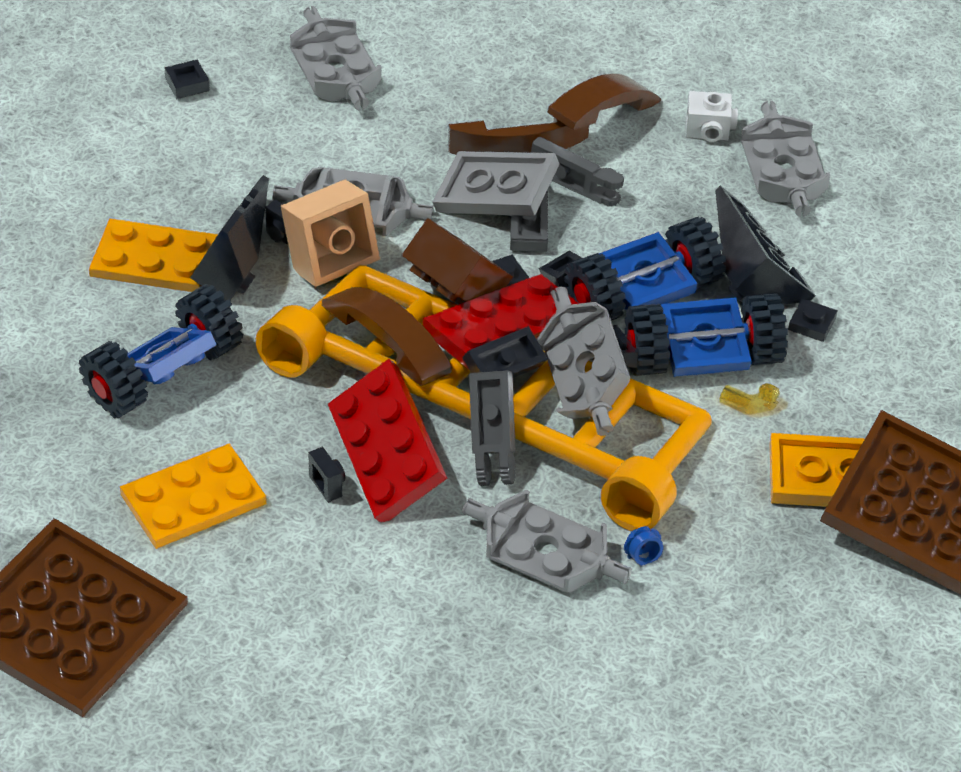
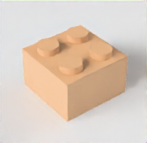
(330, 232)

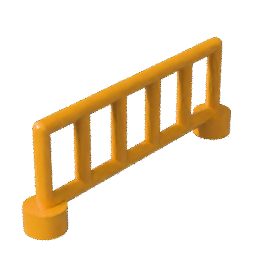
(635, 489)

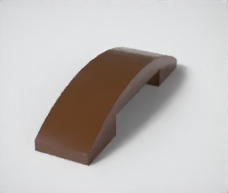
(584, 101)
(476, 138)
(415, 347)

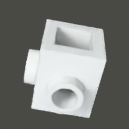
(710, 116)

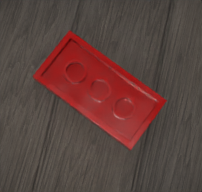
(494, 316)
(386, 441)

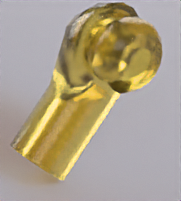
(751, 403)

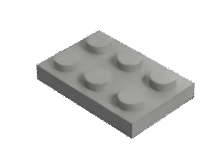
(496, 183)

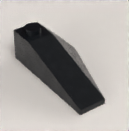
(236, 246)
(752, 259)

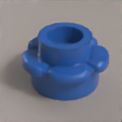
(643, 541)

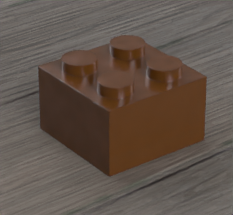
(452, 264)

